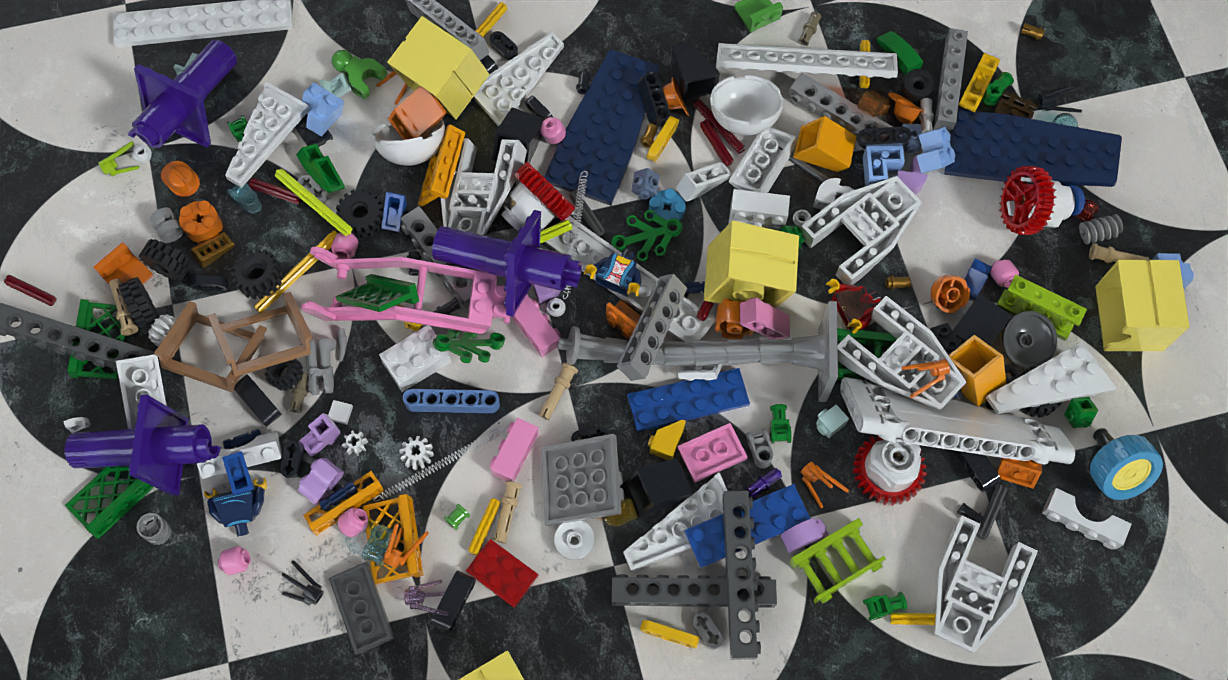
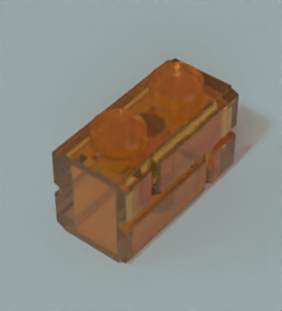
(874, 103)

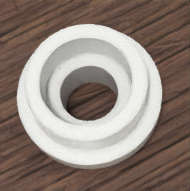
(143, 158)
(801, 214)
(556, 312)

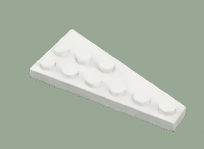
(516, 78)
(266, 129)
(1060, 379)
(668, 535)

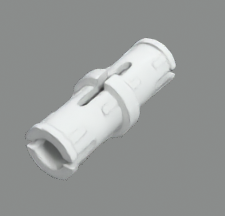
(926, 116)

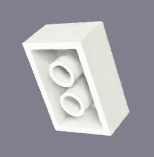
(759, 209)
(414, 358)

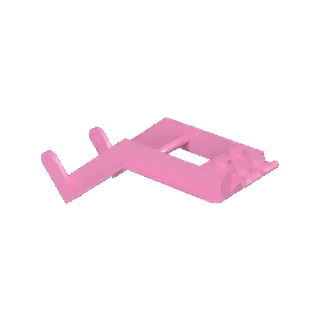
(484, 305)

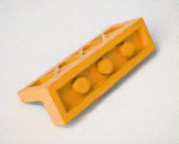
(357, 500)

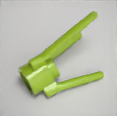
(109, 164)

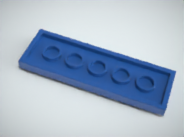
(687, 400)
(771, 517)

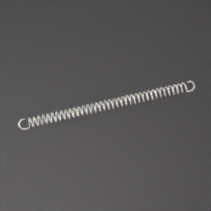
(576, 223)
(442, 464)

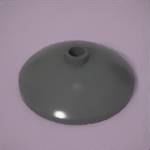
(1039, 339)

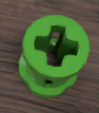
(457, 516)

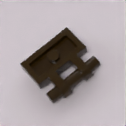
(1009, 108)

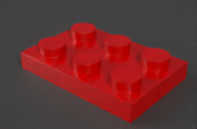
(502, 573)

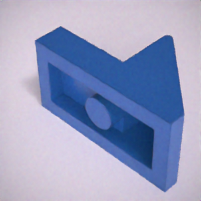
(394, 209)
(977, 276)
(237, 473)

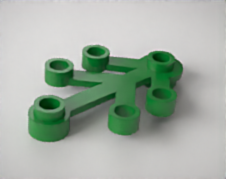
(649, 234)
(445, 343)

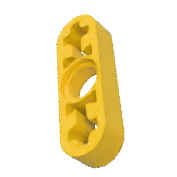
(662, 139)
(669, 634)

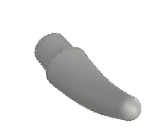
(342, 340)

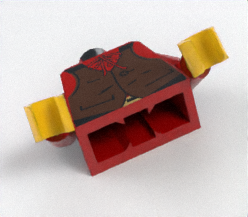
(853, 304)

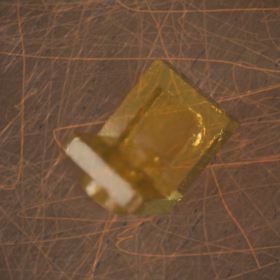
(627, 514)

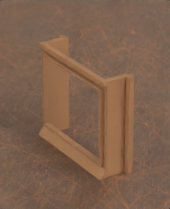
(297, 321)
(178, 333)

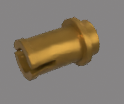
(1034, 31)
(649, 135)
(897, 282)

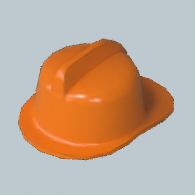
(673, 96)
(904, 109)
(180, 178)

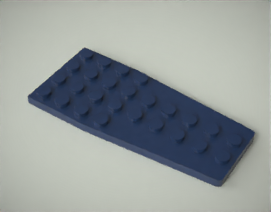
(602, 130)
(996, 144)

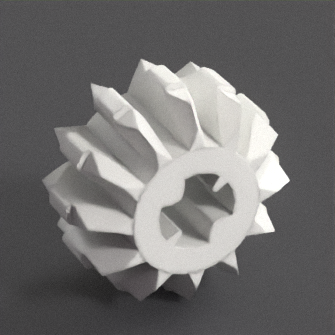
(160, 328)
(418, 444)

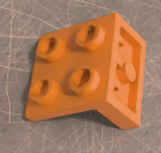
(122, 265)
(622, 317)
(1020, 472)

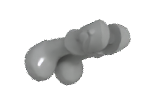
(324, 374)

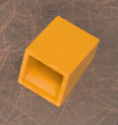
(825, 144)
(981, 369)

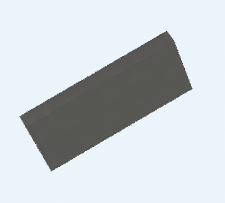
(361, 608)

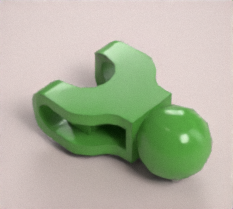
(357, 71)

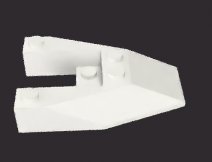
(479, 196)
(873, 215)
(913, 346)
(970, 598)

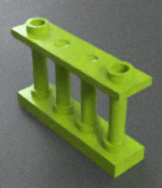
(1027, 296)
(819, 550)

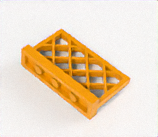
(442, 167)
(409, 534)

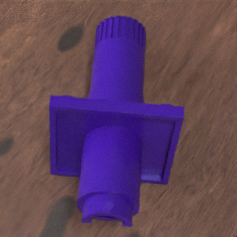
(179, 103)
(517, 260)
(150, 450)

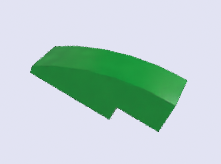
(906, 56)
(320, 168)

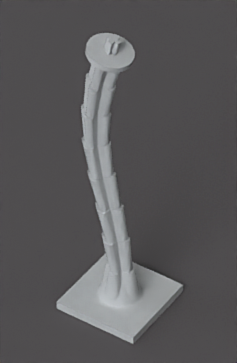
(808, 351)

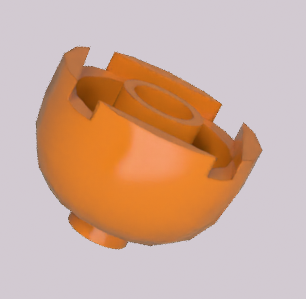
(950, 293)

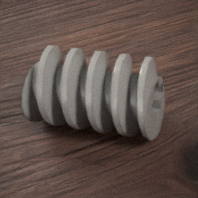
(1101, 228)

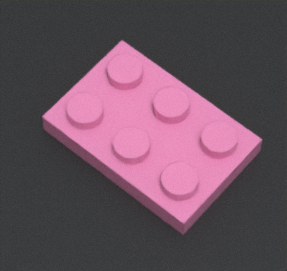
(712, 452)

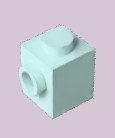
(831, 421)

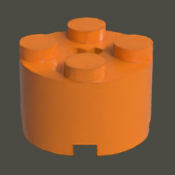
(200, 221)
(729, 320)

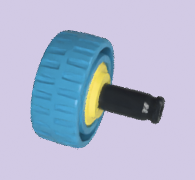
(1124, 465)

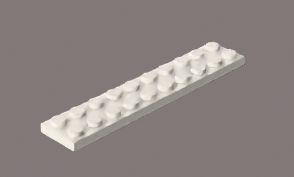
(201, 21)
(807, 60)
(593, 249)

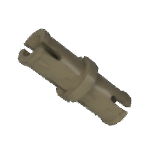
(809, 28)
(299, 394)

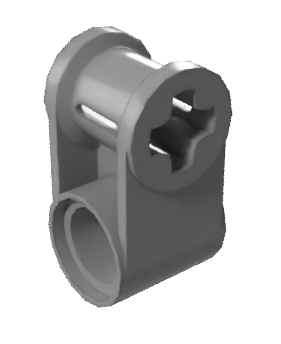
(760, 444)

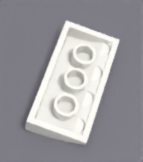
(763, 161)
(137, 378)

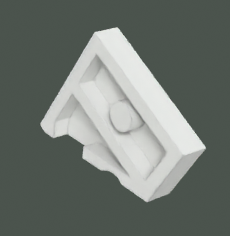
(693, 372)

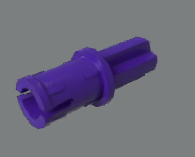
(764, 483)

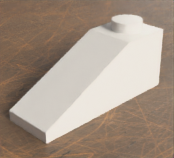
(702, 180)

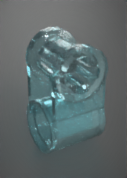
(244, 196)
(376, 545)

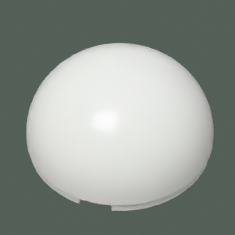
(746, 104)
(407, 151)

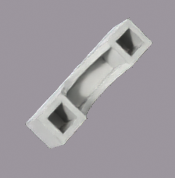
(260, 450)
(1062, 508)

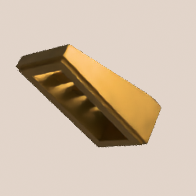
(209, 258)

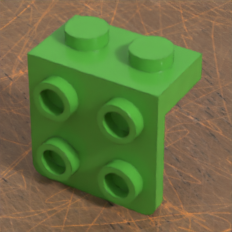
(758, 13)

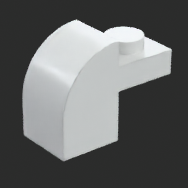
(828, 192)

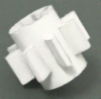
(350, 442)

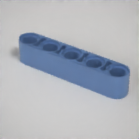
(443, 396)

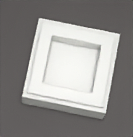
(340, 412)

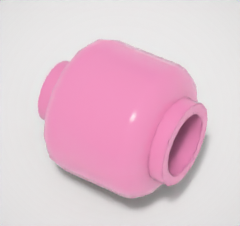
(553, 130)
(344, 246)
(1003, 272)
(353, 522)
(234, 560)

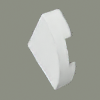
(77, 424)

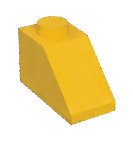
(666, 440)

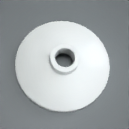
(571, 530)

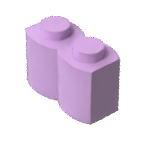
(320, 481)

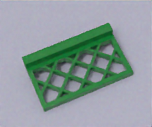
(380, 293)
(84, 320)
(120, 502)

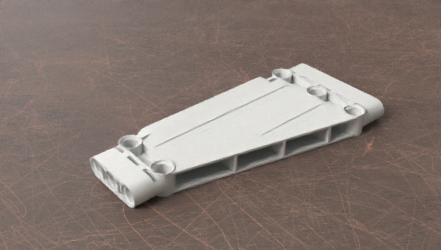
(954, 427)

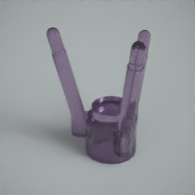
(415, 596)

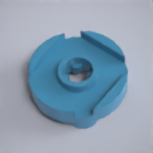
(671, 198)

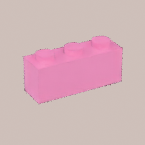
(764, 319)
(536, 326)
(514, 450)

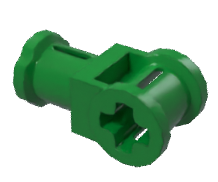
(996, 89)
(238, 127)
(779, 427)
(882, 605)

